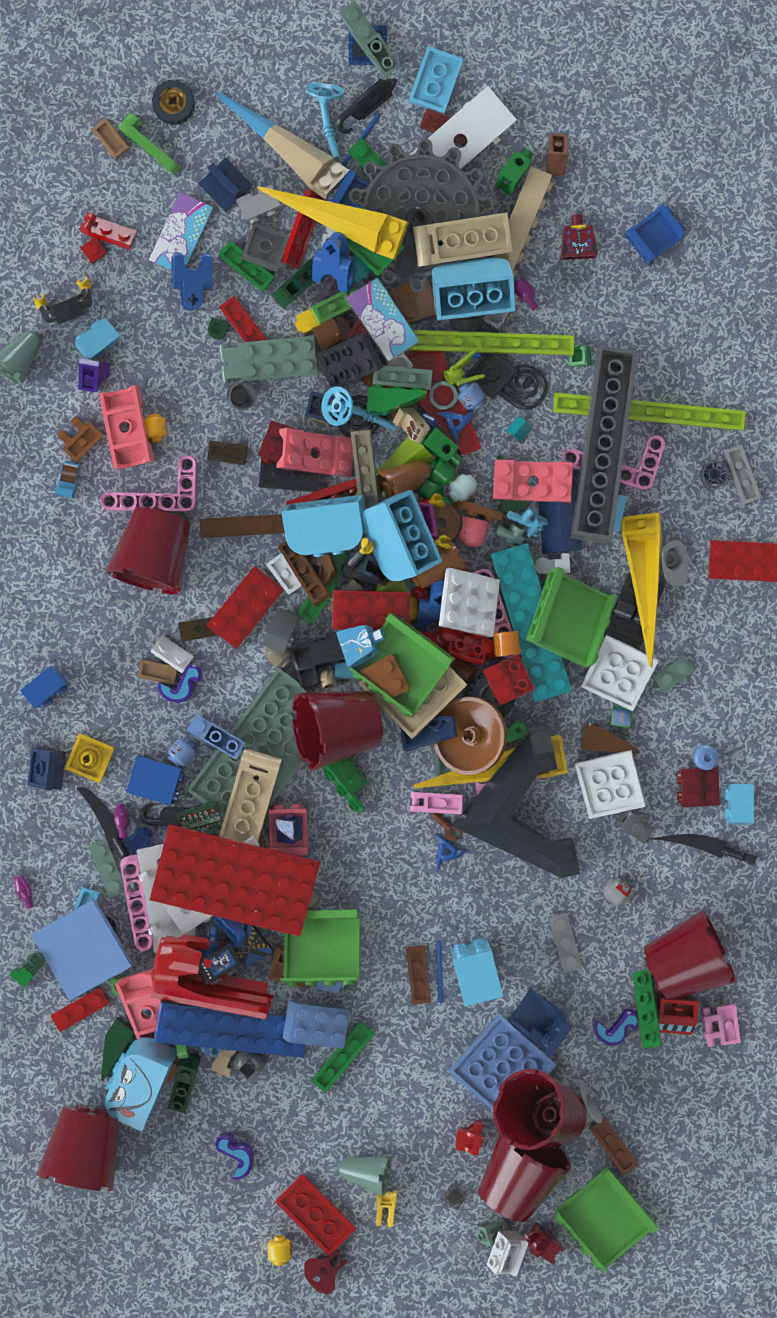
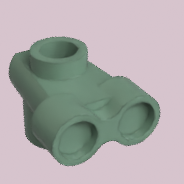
(512, 534)

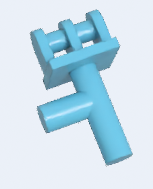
(531, 520)

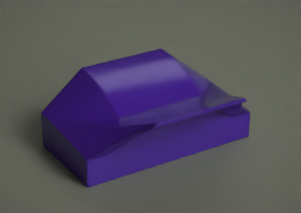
(92, 374)

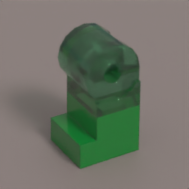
(28, 971)

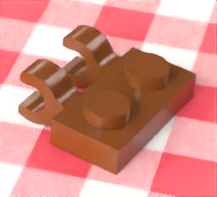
(82, 442)

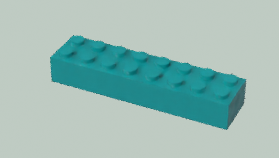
(521, 595)

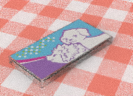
(181, 230)
(382, 320)

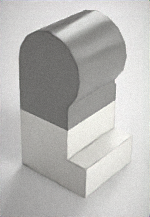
(543, 565)

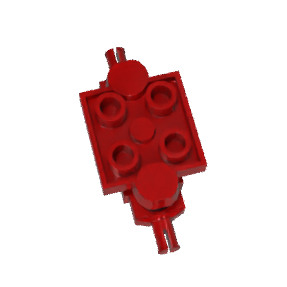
(463, 645)

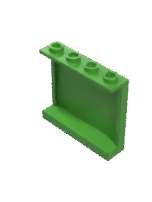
(571, 618)
(418, 658)
(325, 951)
(604, 1219)

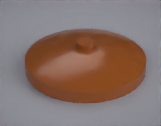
(479, 739)

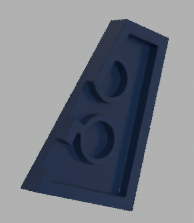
(437, 730)

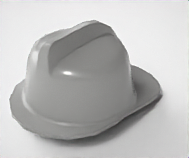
(674, 563)
(592, 1111)

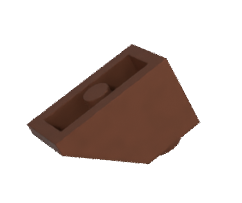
(557, 154)

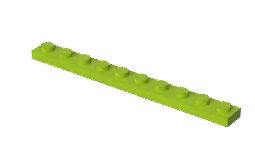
(495, 342)
(660, 412)

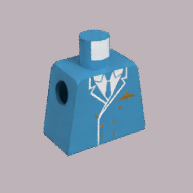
(360, 644)

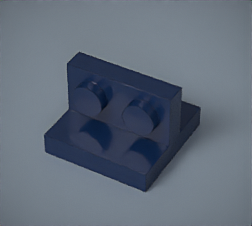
(224, 184)
(46, 769)

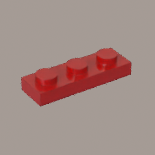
(80, 1009)

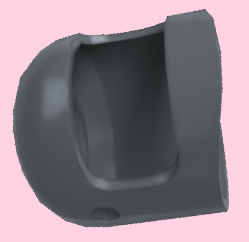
(235, 397)
(240, 1064)

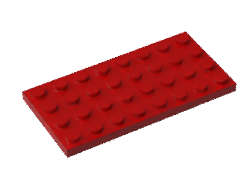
(234, 880)

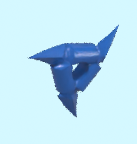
(454, 430)
(446, 844)

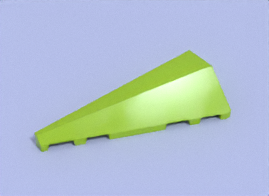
(406, 453)

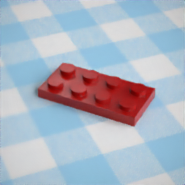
(743, 561)
(245, 607)
(368, 607)
(315, 1214)

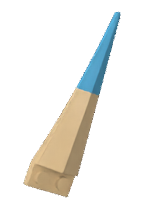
(311, 164)

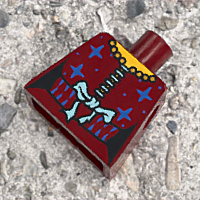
(578, 240)

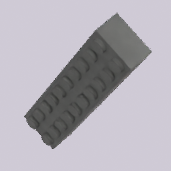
(604, 444)

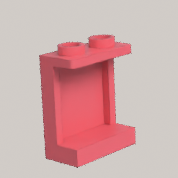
(299, 847)

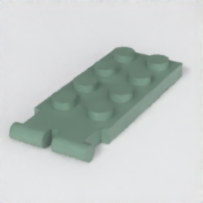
(269, 359)

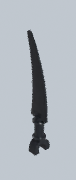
(106, 821)
(710, 845)

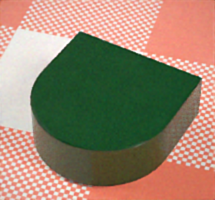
(218, 329)

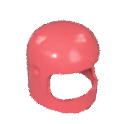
(473, 531)

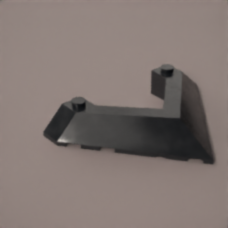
(491, 811)

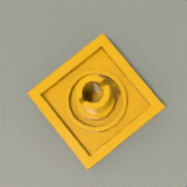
(89, 758)

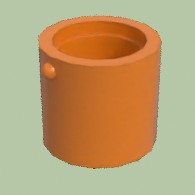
(506, 643)

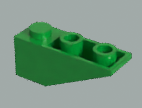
(389, 400)

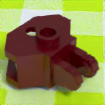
(543, 1243)
(325, 1271)

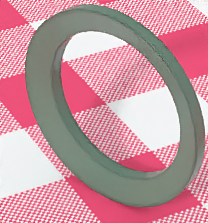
(440, 384)

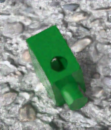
(514, 171)
(436, 440)

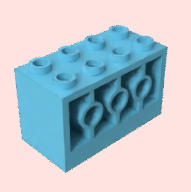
(476, 972)

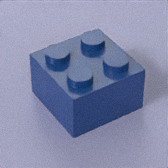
(45, 687)

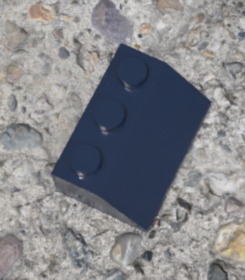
(557, 533)

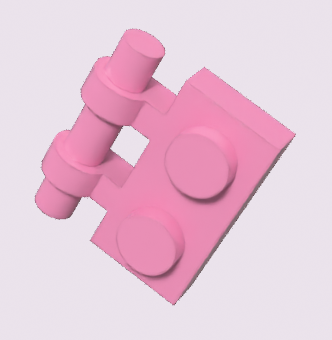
(727, 1024)

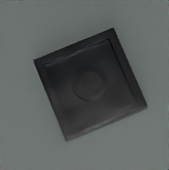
(497, 374)

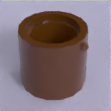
(327, 334)
(464, 670)

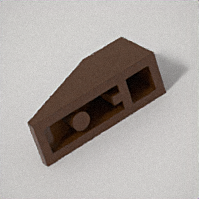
(602, 740)

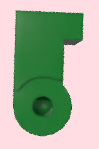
(515, 731)

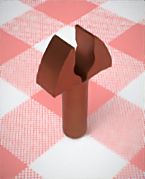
(446, 825)

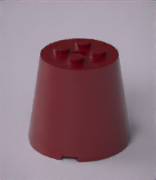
(152, 551)
(335, 726)
(688, 958)
(538, 1111)
(82, 1149)
(521, 1179)

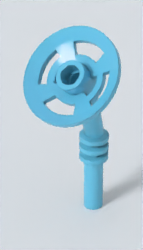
(325, 94)
(347, 405)

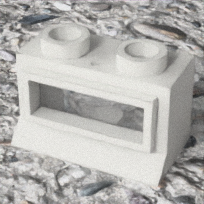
(507, 1253)

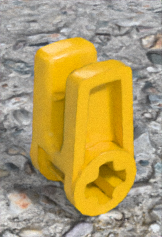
(388, 1201)

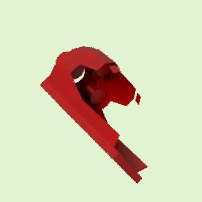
(177, 980)

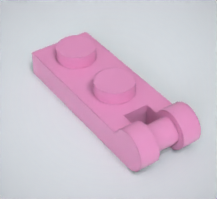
(437, 803)

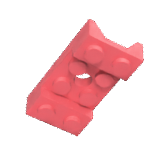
(131, 447)
(332, 458)
(512, 481)
(136, 995)

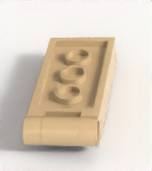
(462, 239)
(250, 796)

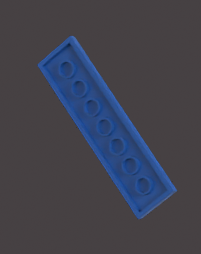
(223, 1030)

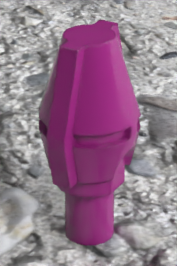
(525, 293)
(121, 820)
(23, 891)

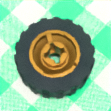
(170, 91)

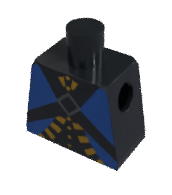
(252, 947)

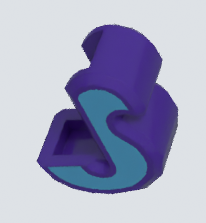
(185, 688)
(618, 1031)
(239, 1151)

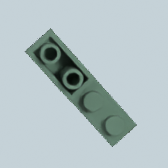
(368, 39)

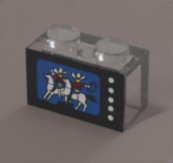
(223, 962)

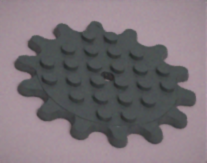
(426, 183)

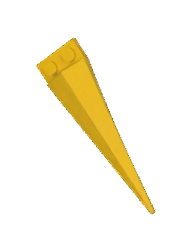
(368, 228)
(643, 548)
(456, 778)

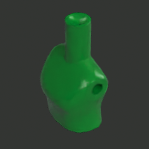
(430, 488)

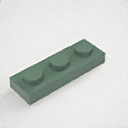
(403, 377)
(107, 867)

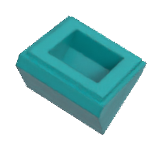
(519, 429)

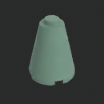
(18, 356)
(366, 1172)

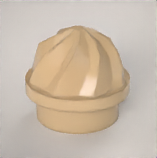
(327, 679)

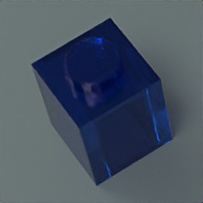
(289, 828)
(139, 839)

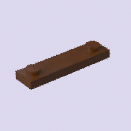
(305, 574)

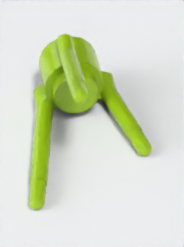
(455, 373)

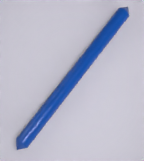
(364, 134)
(439, 972)

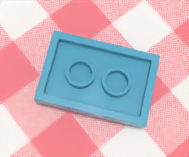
(435, 80)

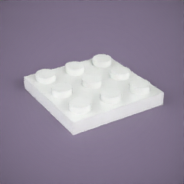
(469, 602)
(619, 673)
(610, 784)

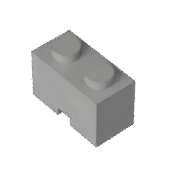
(258, 206)

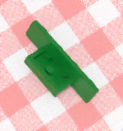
(347, 781)
(647, 1009)

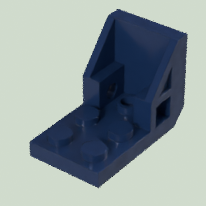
(541, 1021)

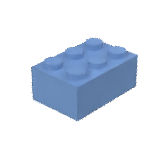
(316, 1024)

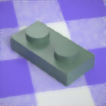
(673, 673)

